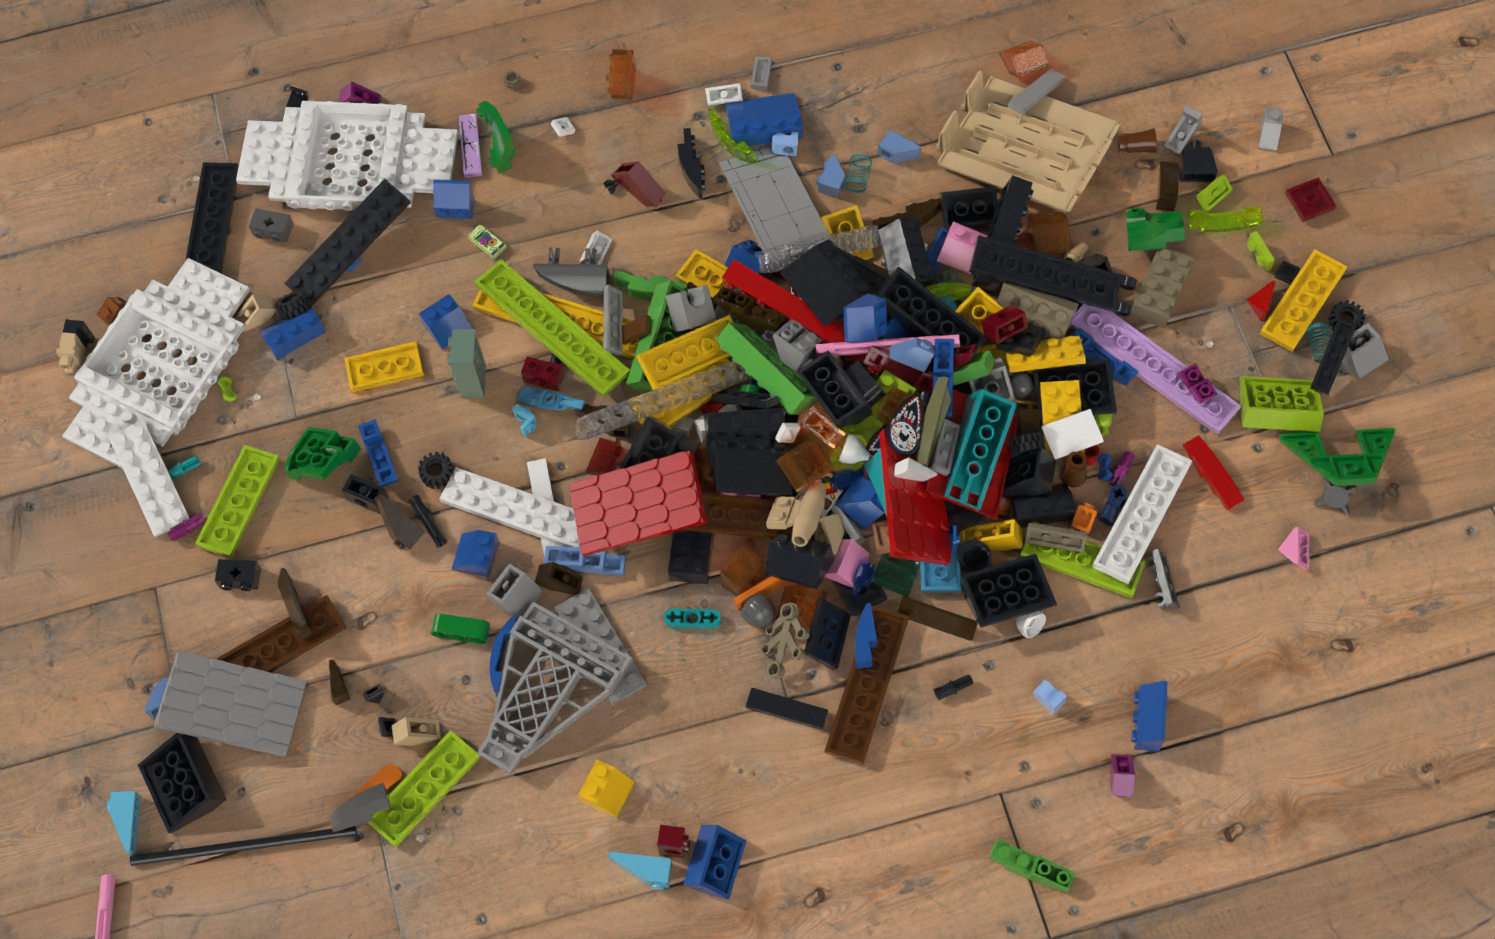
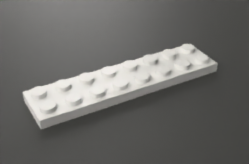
(511, 507)
(1142, 514)

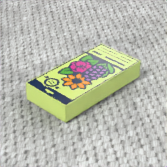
(487, 241)

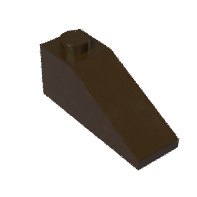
(1167, 186)
(399, 526)

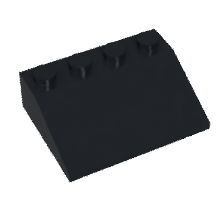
(825, 282)
(1094, 385)
(748, 466)
(1007, 590)
(181, 781)

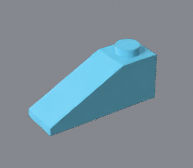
(125, 811)
(648, 869)

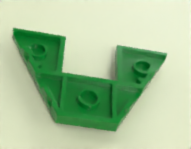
(1343, 469)

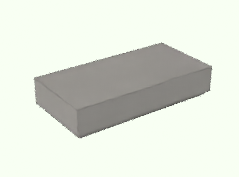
(761, 73)

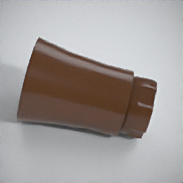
(1138, 142)
(1074, 470)

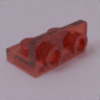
(604, 457)

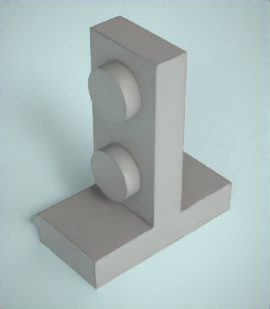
(1184, 130)

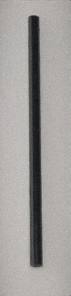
(241, 845)

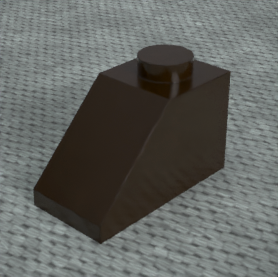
(558, 578)

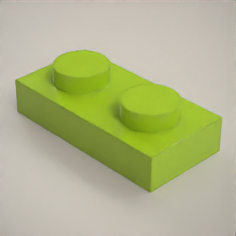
(1214, 192)
(1260, 250)

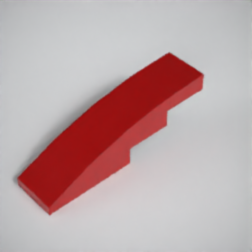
(1213, 472)

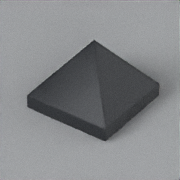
(374, 694)
(385, 726)

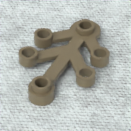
(789, 616)

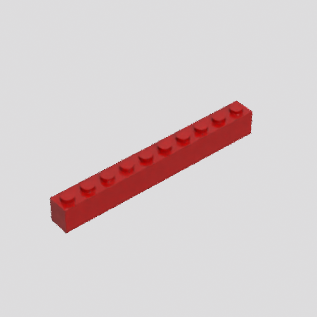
(773, 297)

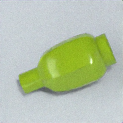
(1103, 423)

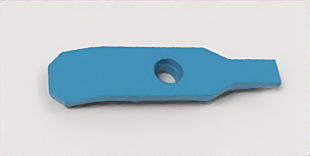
(540, 399)

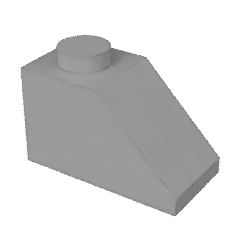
(1270, 129)

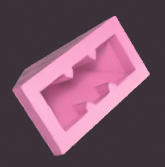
(1297, 547)

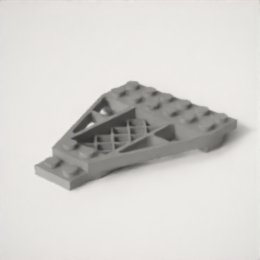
(575, 651)

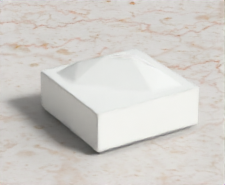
(563, 126)
(787, 432)

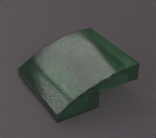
(896, 574)

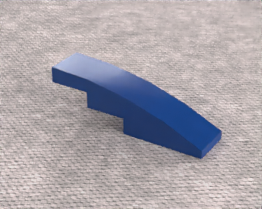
(944, 365)

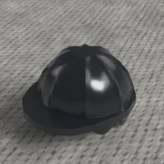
(974, 555)

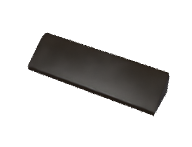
(293, 605)
(938, 618)

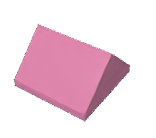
(846, 561)

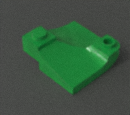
(502, 140)
(1153, 230)
(319, 453)

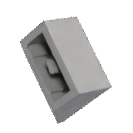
(795, 344)
(1365, 352)
(513, 592)

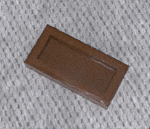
(636, 329)

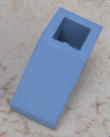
(897, 148)
(832, 179)

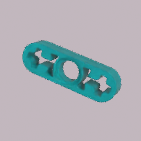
(707, 613)

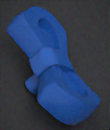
(1105, 471)

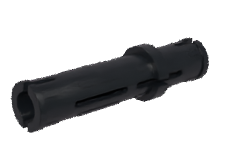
(423, 514)

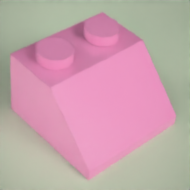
(959, 247)

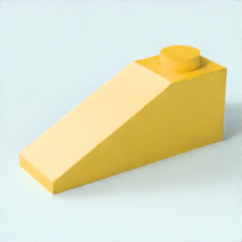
(997, 536)

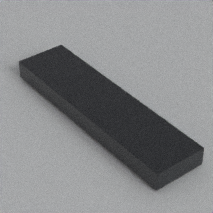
(1333, 356)
(745, 398)
(787, 708)

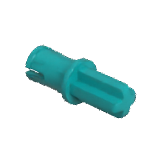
(182, 468)

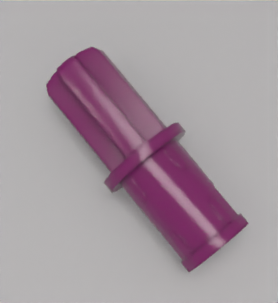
(1122, 468)
(186, 527)

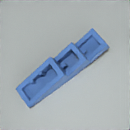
(595, 563)

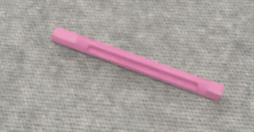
(855, 348)
(105, 906)

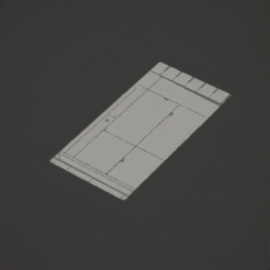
(773, 199)

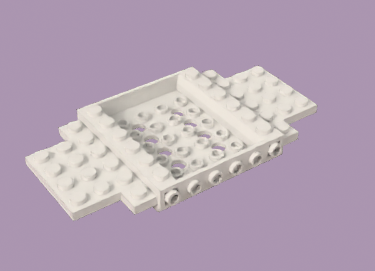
(294, 153)
(186, 315)

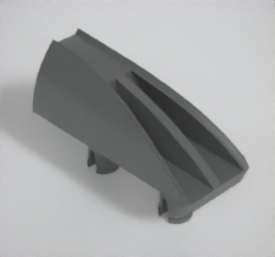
(577, 278)

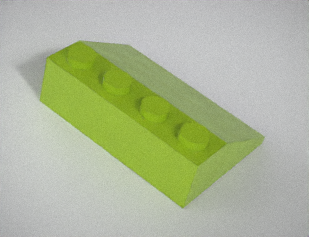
(1280, 404)

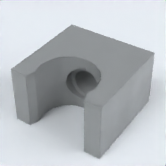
(691, 315)

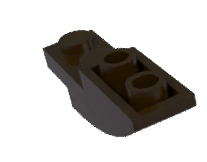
(923, 211)
(746, 311)

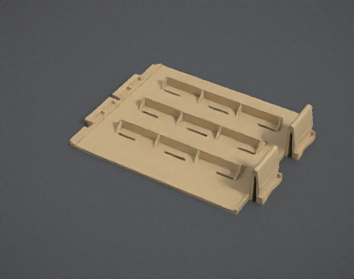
(1043, 142)

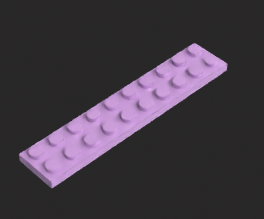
(1154, 365)

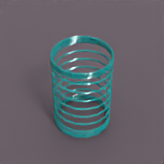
(861, 181)
(1316, 334)

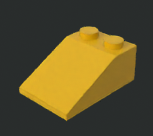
(843, 221)

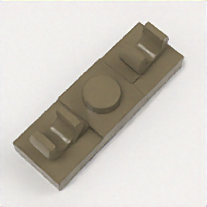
(1056, 537)

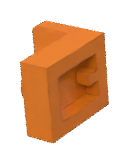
(1084, 517)

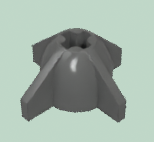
(1336, 496)

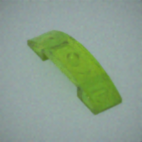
(739, 150)
(1225, 221)
(956, 290)

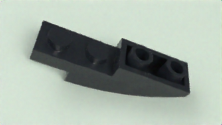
(690, 164)

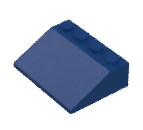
(761, 118)

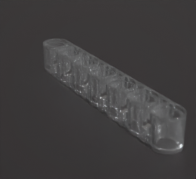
(849, 241)

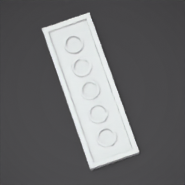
(149, 478)

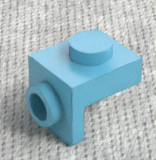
(526, 417)

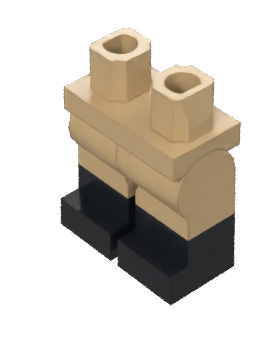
(74, 345)

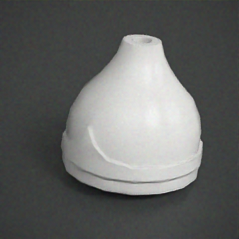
(853, 451)
(1030, 624)

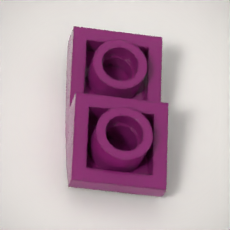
(1197, 384)

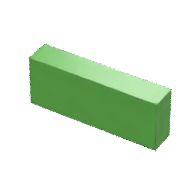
(977, 367)

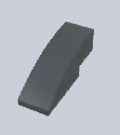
(360, 808)

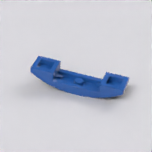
(1121, 372)
(378, 453)
(498, 651)

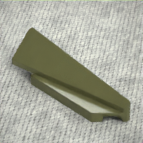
(933, 421)

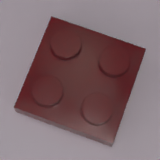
(1310, 199)

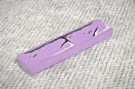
(470, 145)

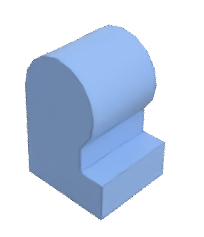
(785, 144)
(1049, 696)

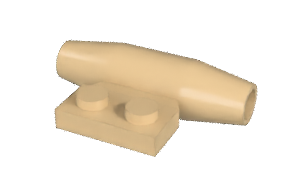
(802, 514)

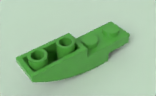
(639, 286)
(1031, 867)

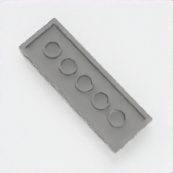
(586, 614)

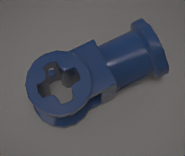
(1113, 504)

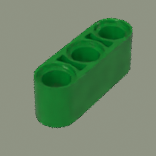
(460, 628)

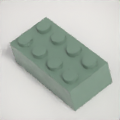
(467, 363)

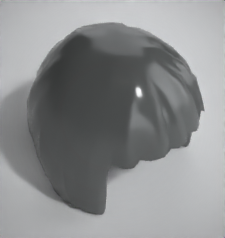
(758, 611)

